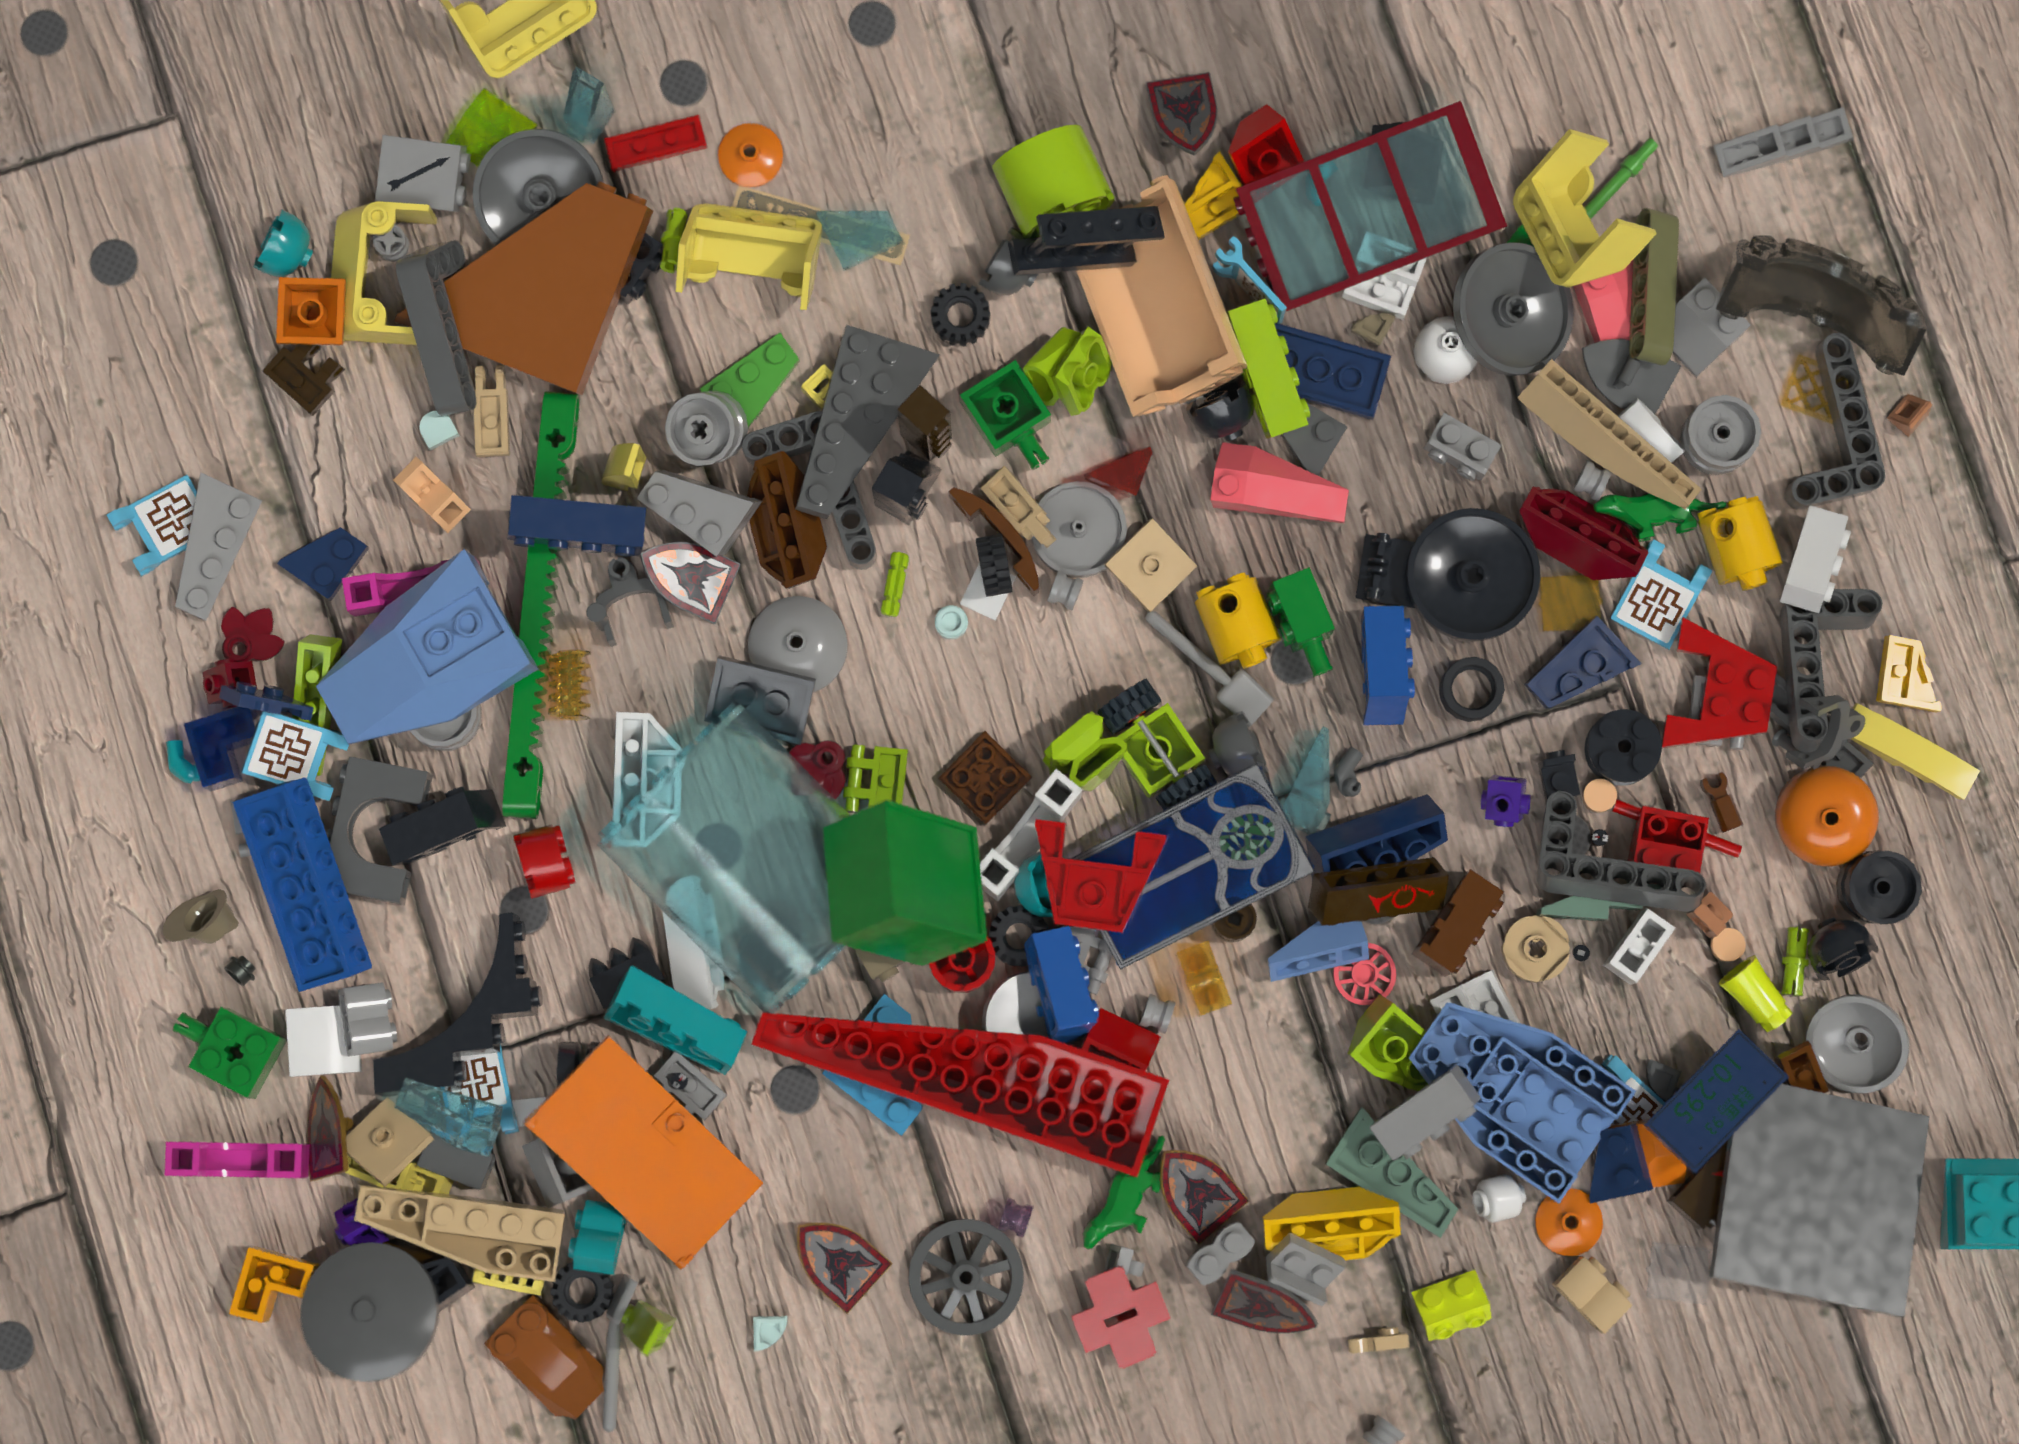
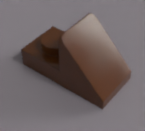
(1802, 1068)

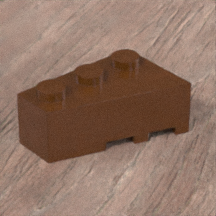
(1459, 924)

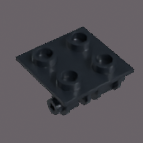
(1384, 570)

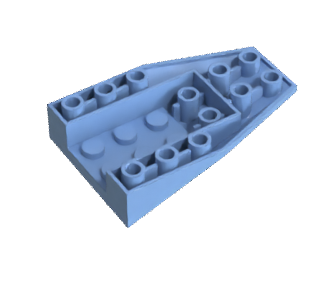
(426, 657)
(1537, 1093)

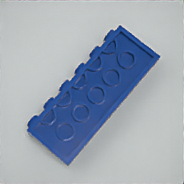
(302, 884)

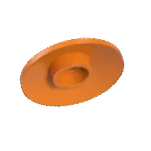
(752, 170)
(1552, 1229)

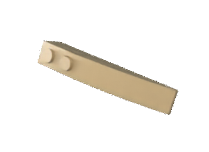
(1604, 436)

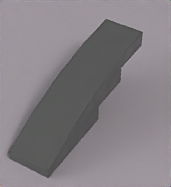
(1847, 756)

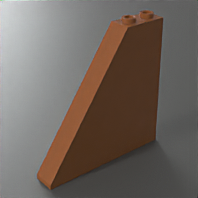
(551, 286)

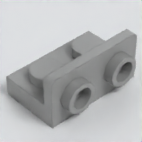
(1462, 448)
(1303, 1268)

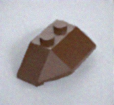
(786, 540)

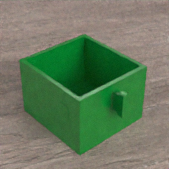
(904, 883)

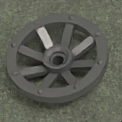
(919, 1291)

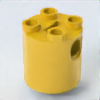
(1740, 542)
(1244, 631)

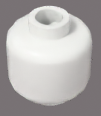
(1499, 1198)

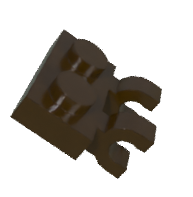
(299, 381)

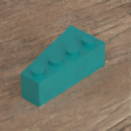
(675, 1021)

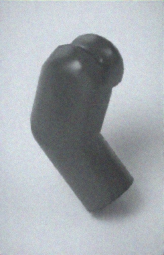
(1345, 773)

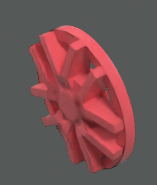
(1365, 975)

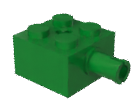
(1004, 430)
(1302, 617)
(215, 1049)

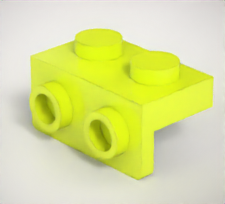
(1452, 1305)

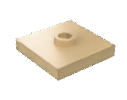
(1150, 565)
(386, 1142)

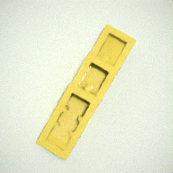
(1915, 754)

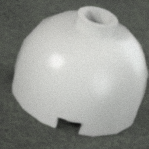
(1436, 358)

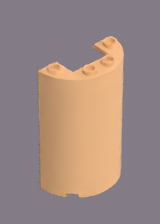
(1164, 314)

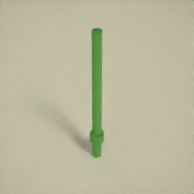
(1629, 168)

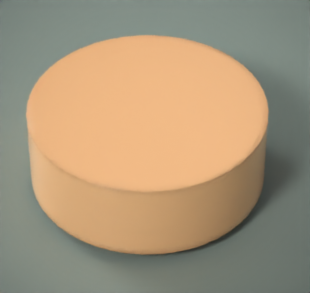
(1599, 795)
(1728, 945)

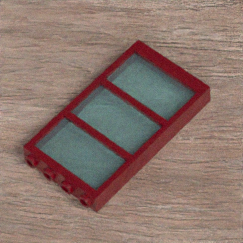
(1370, 207)

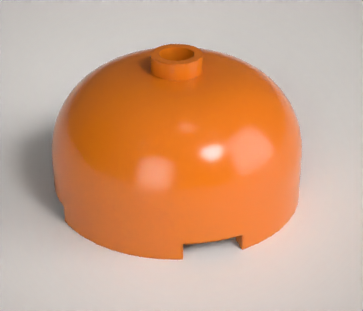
(1803, 810)

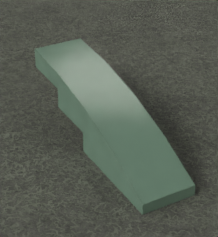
(1586, 908)

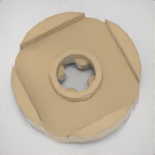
(1533, 929)

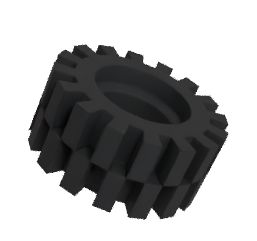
(965, 295)
(994, 565)
(999, 927)
(573, 1310)

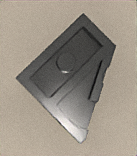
(1315, 441)

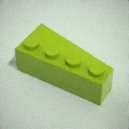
(1267, 369)

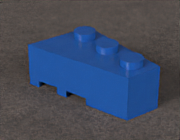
(1386, 664)
(1061, 984)

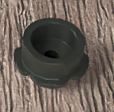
(240, 970)

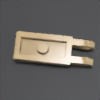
(491, 415)

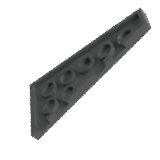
(860, 406)

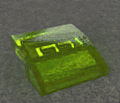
(487, 123)

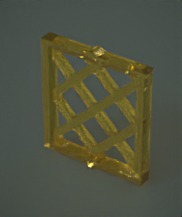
(1792, 380)

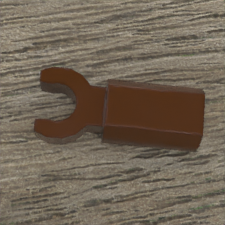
(1722, 804)

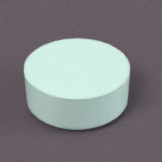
(951, 622)

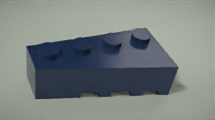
(576, 525)
(1380, 837)

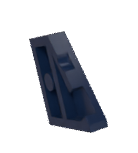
(326, 561)
(268, 700)
(1619, 1165)

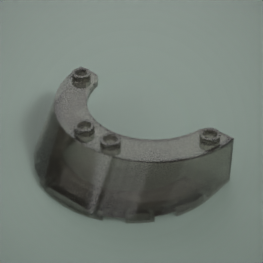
(1828, 291)

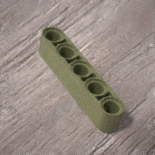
(1655, 290)

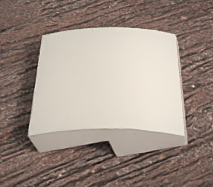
(1388, 292)
(1479, 994)
(318, 1042)

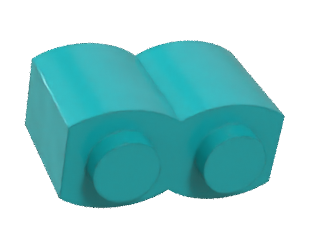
(598, 1238)

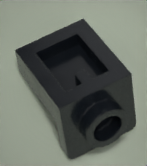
(1558, 774)

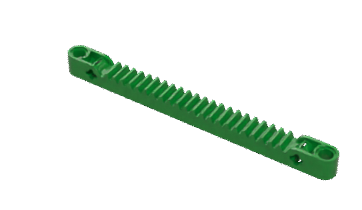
(522, 792)

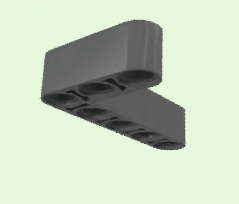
(434, 325)
(1845, 432)
(847, 505)
(1809, 655)
(1605, 869)

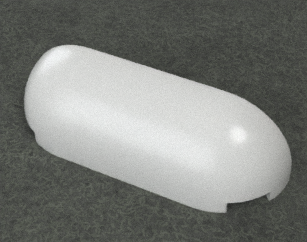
(691, 968)

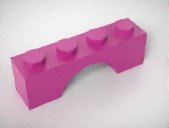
(375, 591)
(237, 1160)

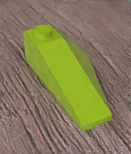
(1384, 1043)

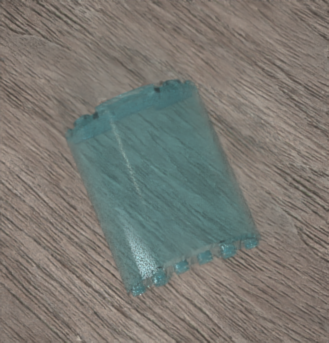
(737, 856)

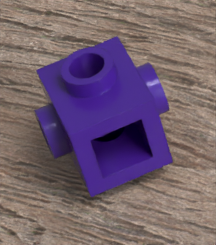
(1514, 792)
(353, 1231)

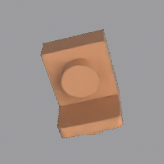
(1711, 915)

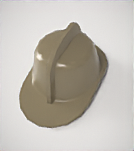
(201, 918)

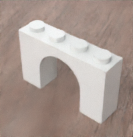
(1051, 803)

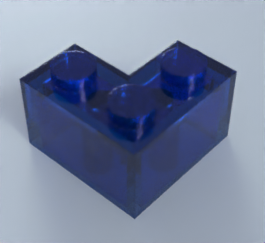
(214, 742)

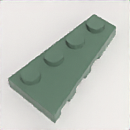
(1368, 1165)

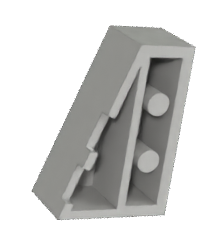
(699, 510)
(1426, 1114)

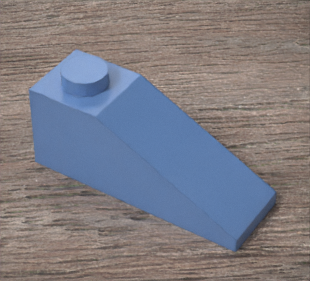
(1320, 949)

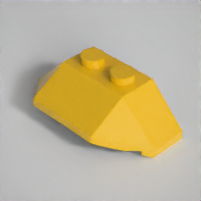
(1339, 1220)

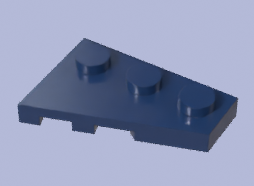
(1583, 662)

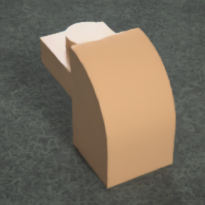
(431, 494)

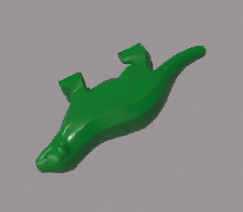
(1652, 511)
(1123, 1200)

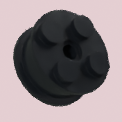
(1638, 735)

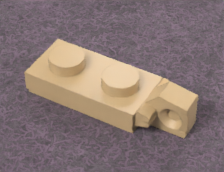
(1018, 506)

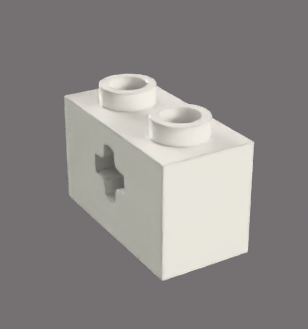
(1639, 946)

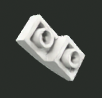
(1649, 427)

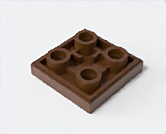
(985, 778)

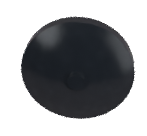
(1473, 574)

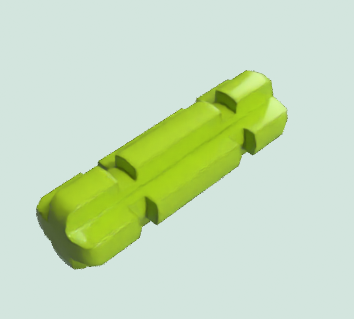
(894, 584)

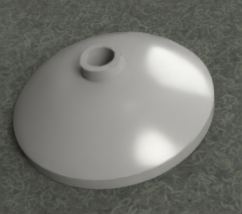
(815, 623)
(1851, 1062)

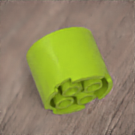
(1052, 176)

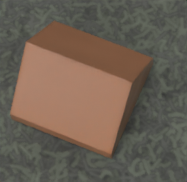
(1909, 413)

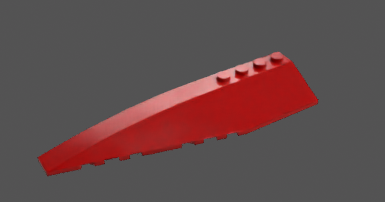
(992, 1078)

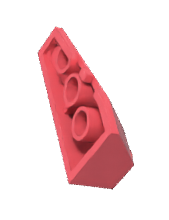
(1607, 305)
(1266, 484)

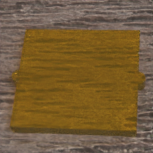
(1568, 602)

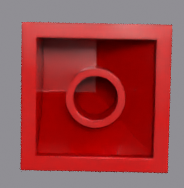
(1263, 146)

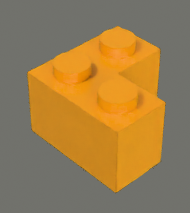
(263, 1277)

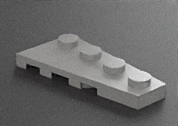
(215, 536)

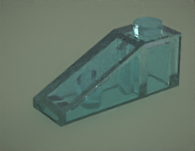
(586, 107)
(1311, 790)
(452, 1116)

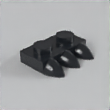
(607, 980)

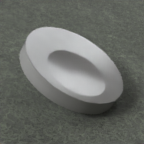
(1086, 527)
(1013, 1008)

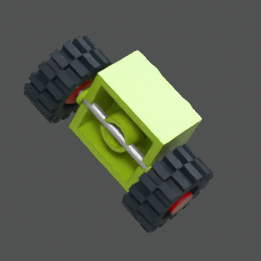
(1157, 746)

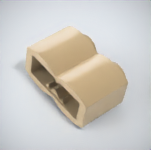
(1593, 1294)

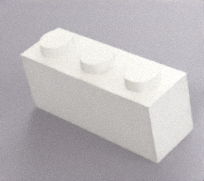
(1816, 559)

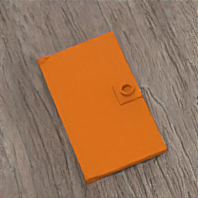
(643, 1152)

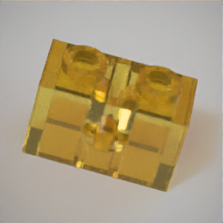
(1203, 978)

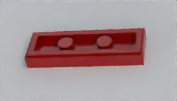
(655, 143)

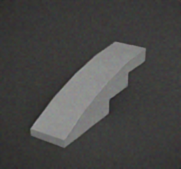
(1783, 142)

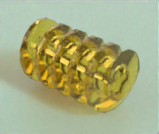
(568, 685)

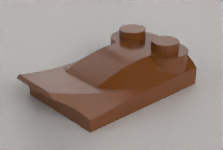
(548, 1359)

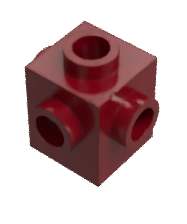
(226, 673)

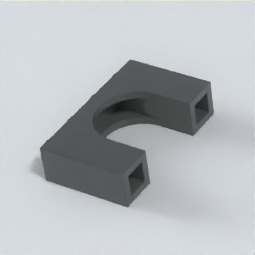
(363, 785)

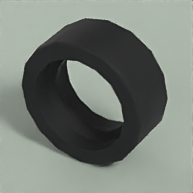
(1486, 668)

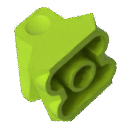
(1069, 369)
(1084, 753)

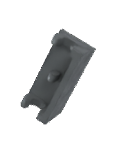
(456, 1163)

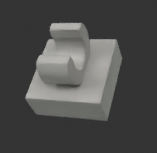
(1123, 1257)

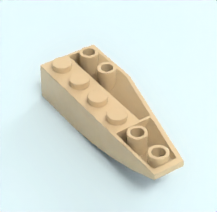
(471, 1230)

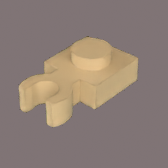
(1387, 1339)

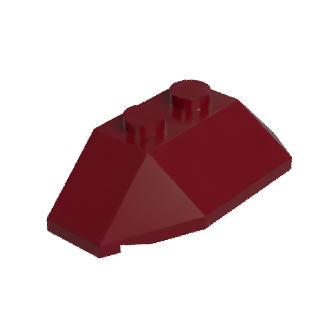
(1581, 537)

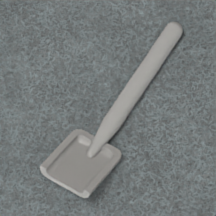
(1239, 691)
(614, 1314)

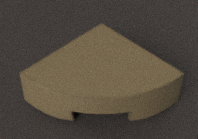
(1374, 327)

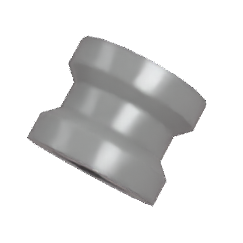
(384, 244)
(1592, 480)
(1065, 590)
(1157, 1013)
(1383, 1432)

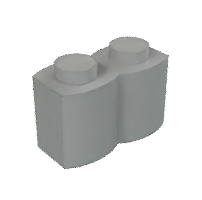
(366, 1019)
(1227, 1246)

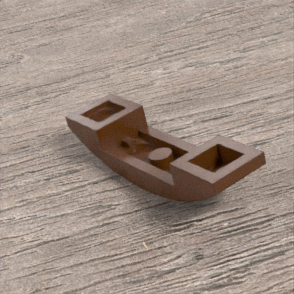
(972, 506)

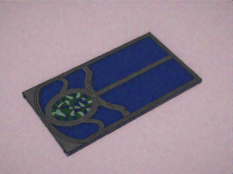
(1217, 858)

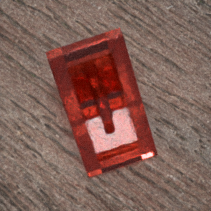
(1123, 474)

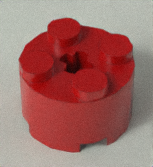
(542, 860)
(969, 978)

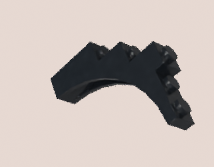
(477, 1029)

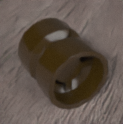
(1236, 925)

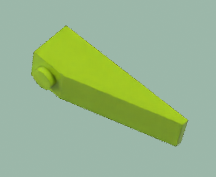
(314, 660)
(646, 1326)

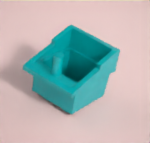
(1980, 1204)

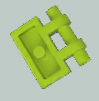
(886, 780)

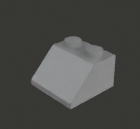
(1701, 330)
(553, 1175)

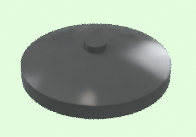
(527, 177)
(1511, 310)
(369, 1312)

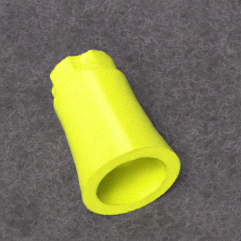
(1756, 994)

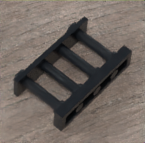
(1085, 240)

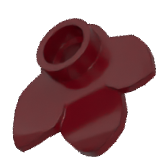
(253, 632)
(827, 774)

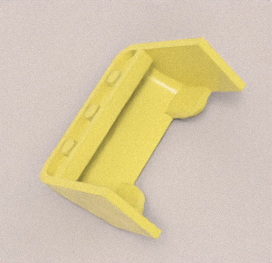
(516, 29)
(1558, 224)
(750, 245)
(367, 317)

